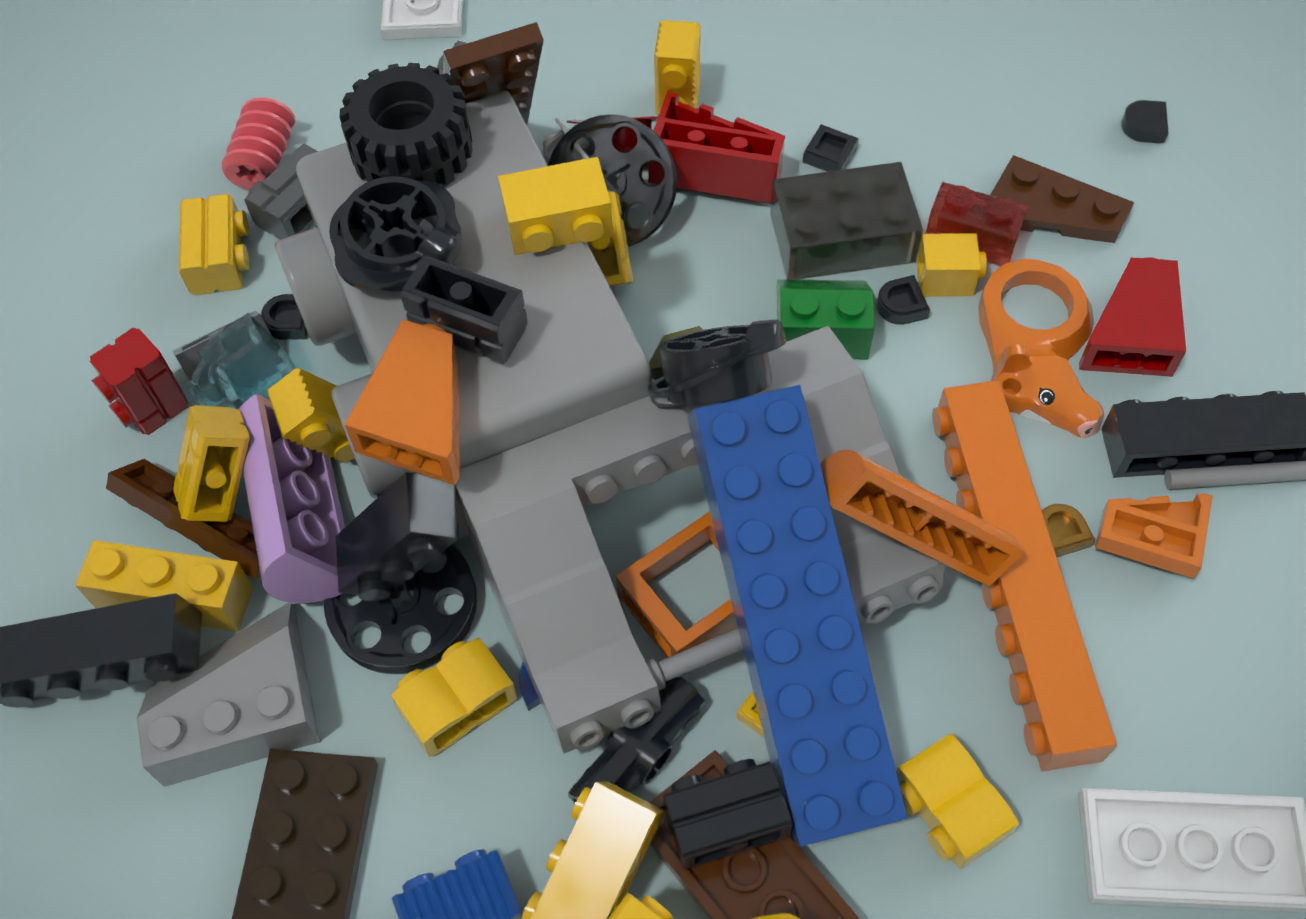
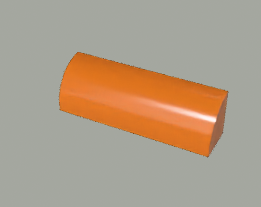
(918, 517)

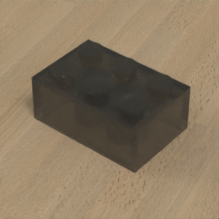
(845, 221)

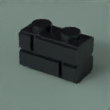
(471, 307)
(726, 813)

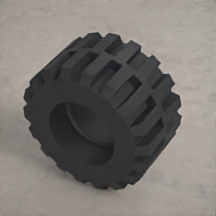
(407, 125)

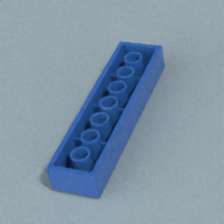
(796, 615)

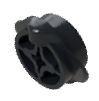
(391, 216)
(717, 364)

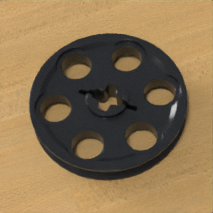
(632, 189)
(413, 616)

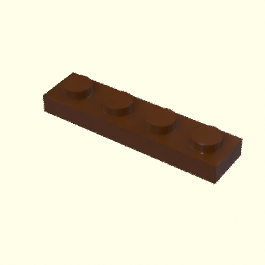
(152, 491)

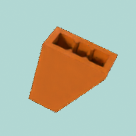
(412, 405)

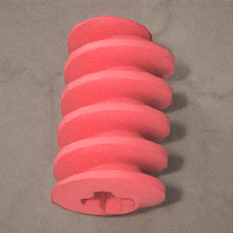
(257, 141)

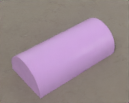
(291, 510)

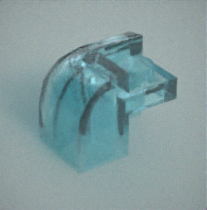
(237, 366)

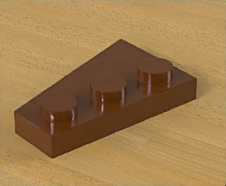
(1062, 202)

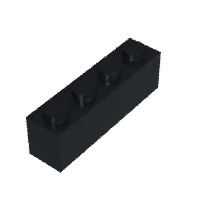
(1204, 432)
(98, 649)

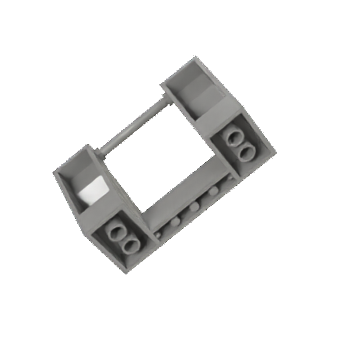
(556, 586)

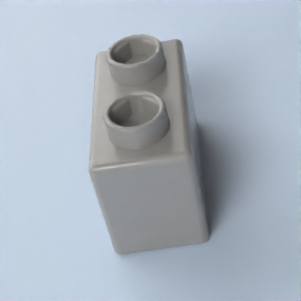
(577, 342)

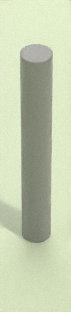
(1235, 474)

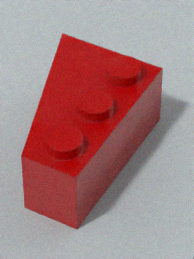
(716, 153)

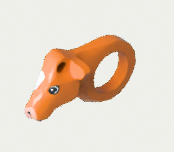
(1035, 361)

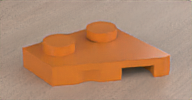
(1157, 531)

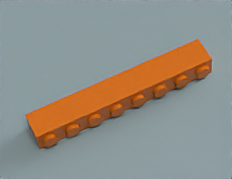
(1030, 599)

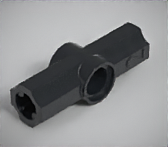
(634, 752)

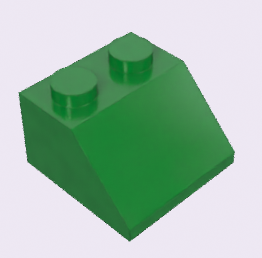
(840, 304)

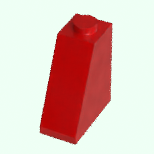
(1141, 323)

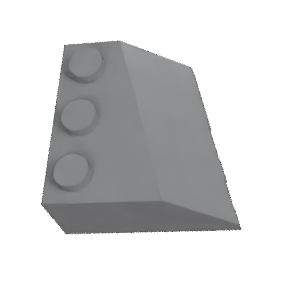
(233, 708)

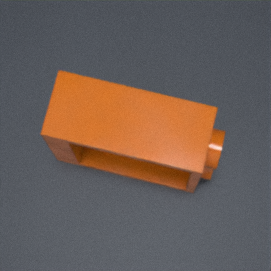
(651, 611)

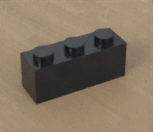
(396, 536)

